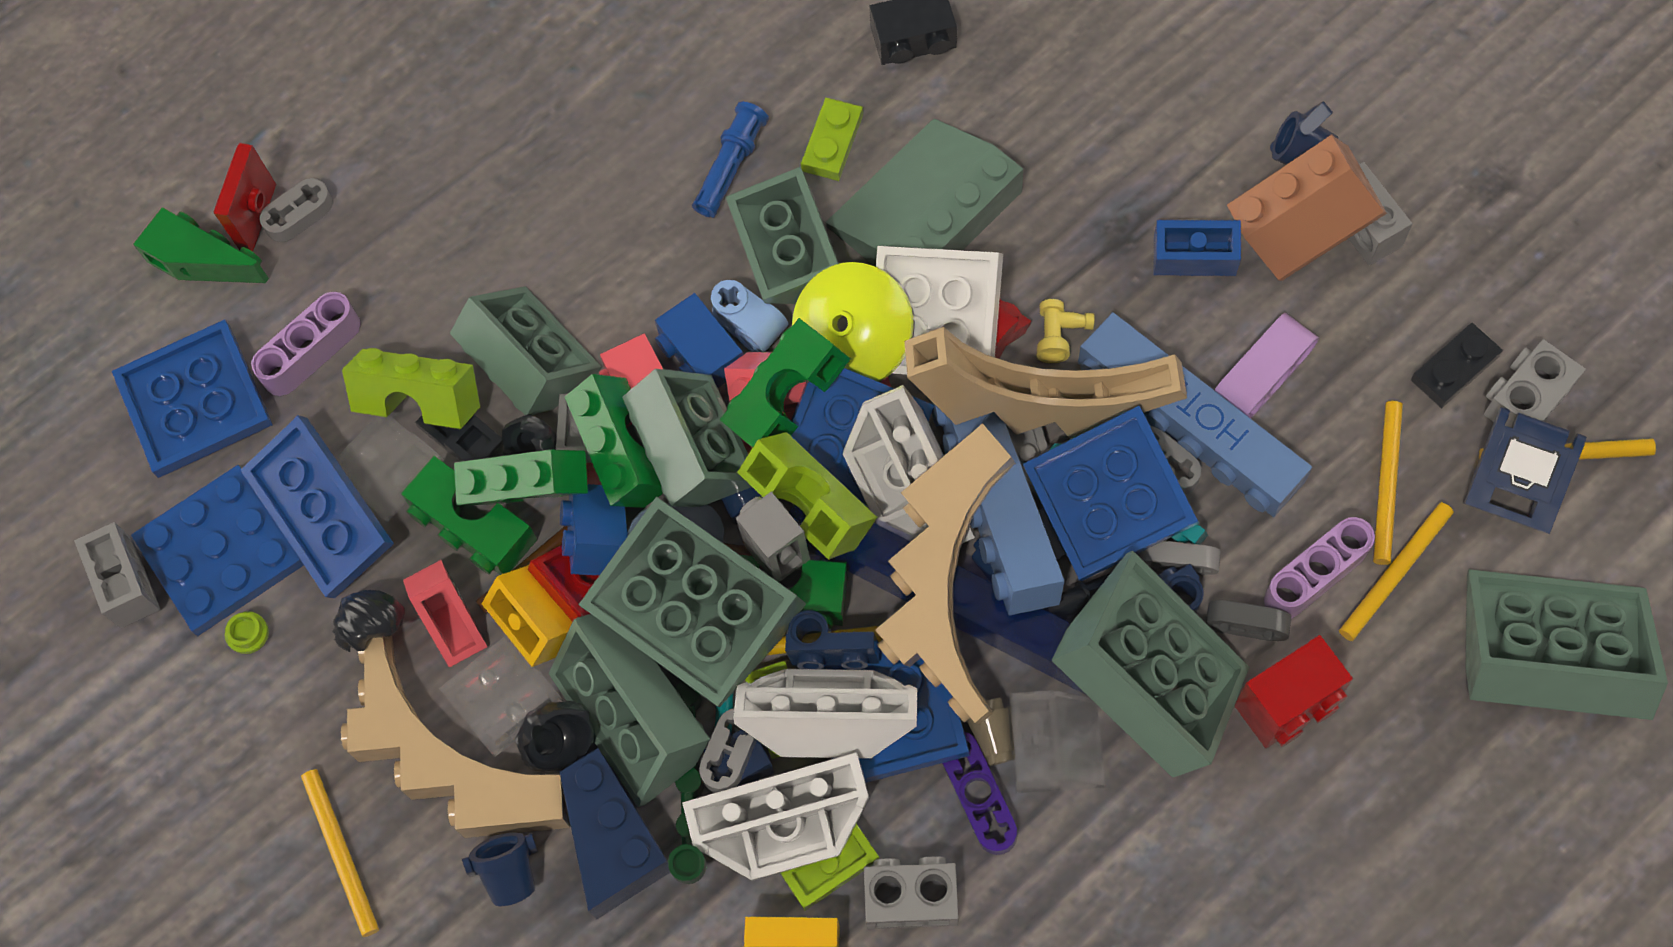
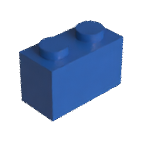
(1197, 247)
(696, 339)
(592, 530)

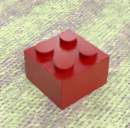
(1293, 692)

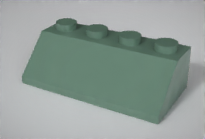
(632, 708)

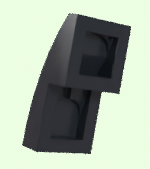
(466, 444)

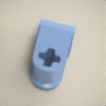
(752, 320)

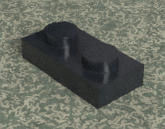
(1456, 365)

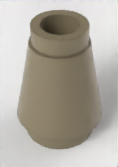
(994, 734)

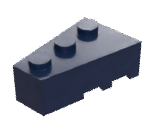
(609, 836)

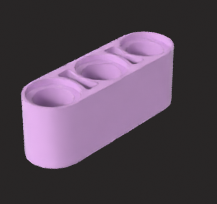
(299, 362)
(1267, 365)
(1331, 553)

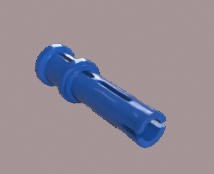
(736, 144)

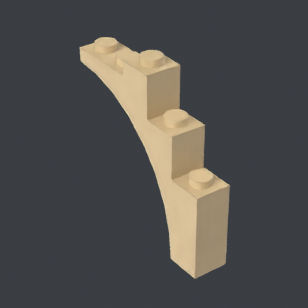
(1026, 397)
(925, 625)
(484, 799)

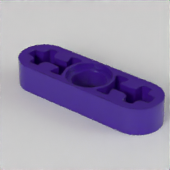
(981, 826)

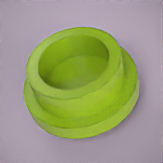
(246, 632)

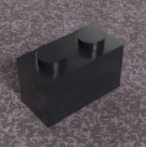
(912, 29)

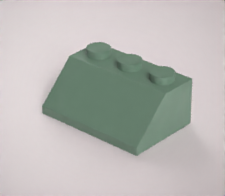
(782, 235)
(522, 348)
(684, 437)

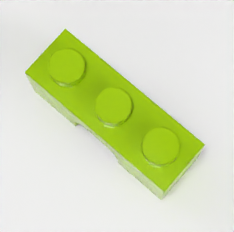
(382, 380)
(834, 516)

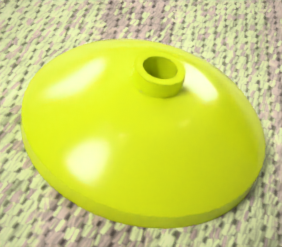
(875, 312)

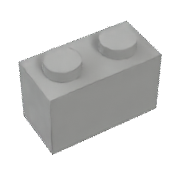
(772, 536)

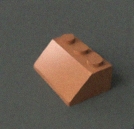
(1307, 207)

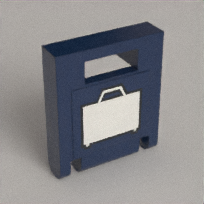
(1528, 463)

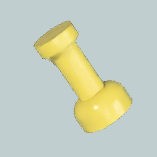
(1054, 347)

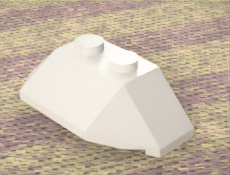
(888, 453)
(826, 712)
(781, 818)

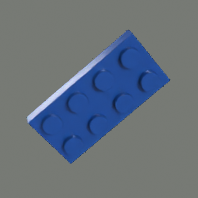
(316, 507)

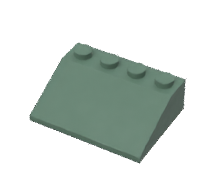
(930, 194)
(691, 603)
(1562, 645)
(1153, 667)

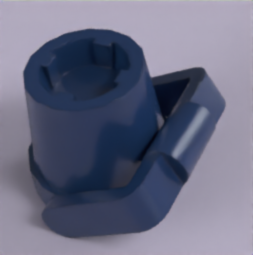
(1300, 133)
(504, 867)

